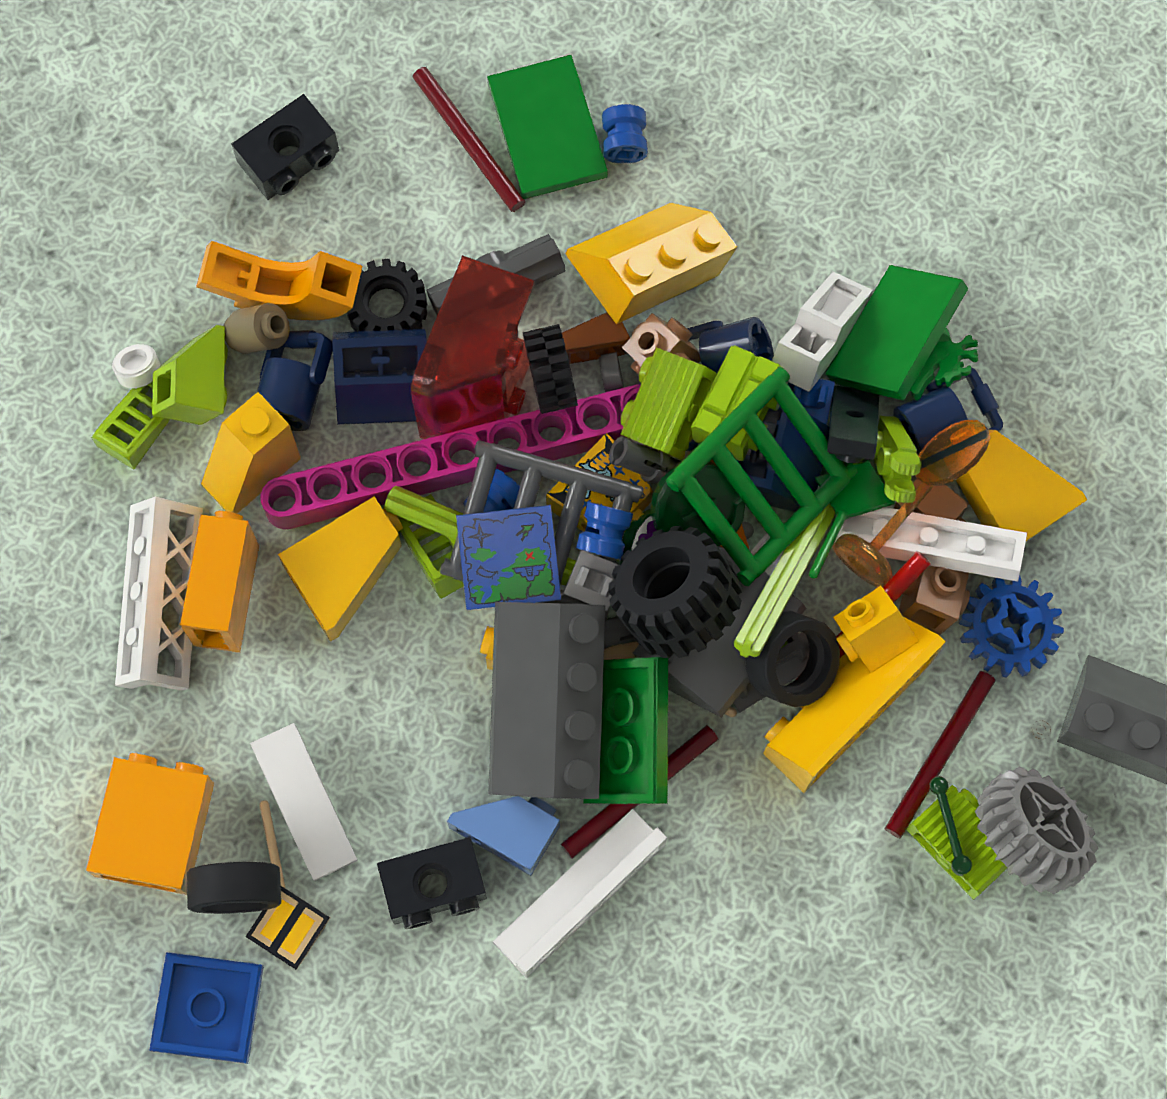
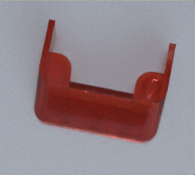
(473, 354)

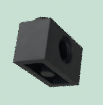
(294, 125)
(404, 874)

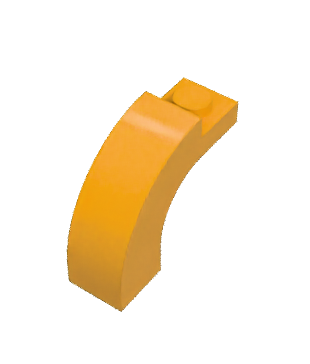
(303, 290)

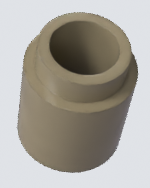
(256, 328)

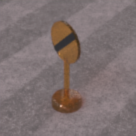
(942, 461)

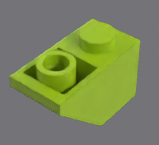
(192, 380)

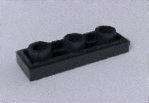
(853, 424)

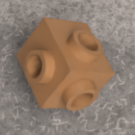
(654, 333)
(936, 598)

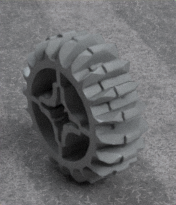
(1036, 830)

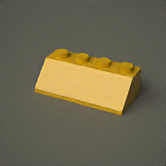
(848, 708)

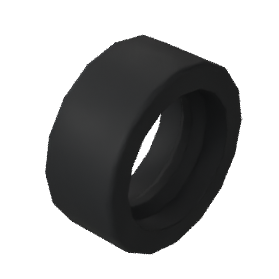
(819, 670)
(233, 887)

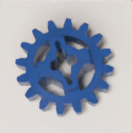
(1015, 645)

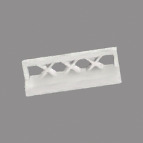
(945, 542)
(143, 595)
(579, 893)

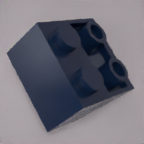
(376, 375)
(796, 450)

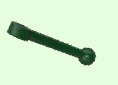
(961, 864)

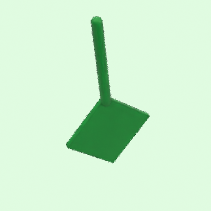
(860, 496)

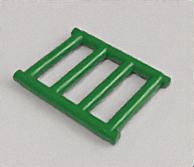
(715, 449)

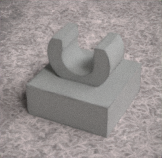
(591, 579)

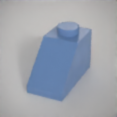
(510, 829)

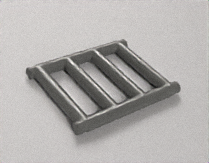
(534, 469)

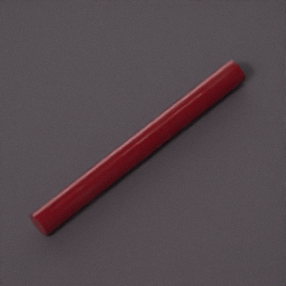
(468, 139)
(940, 754)
(614, 812)

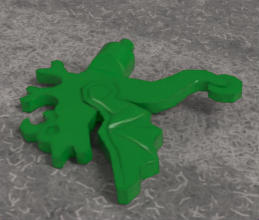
(947, 358)

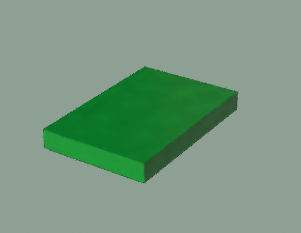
(547, 127)
(897, 332)
(634, 732)

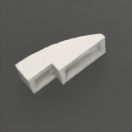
(821, 329)
(303, 801)

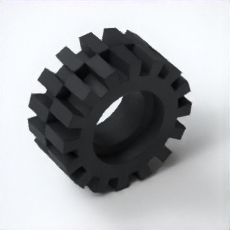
(394, 278)
(550, 368)

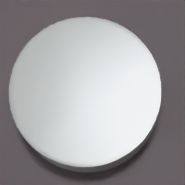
(135, 365)

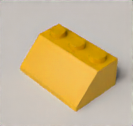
(652, 258)

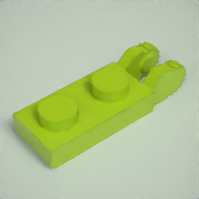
(896, 460)

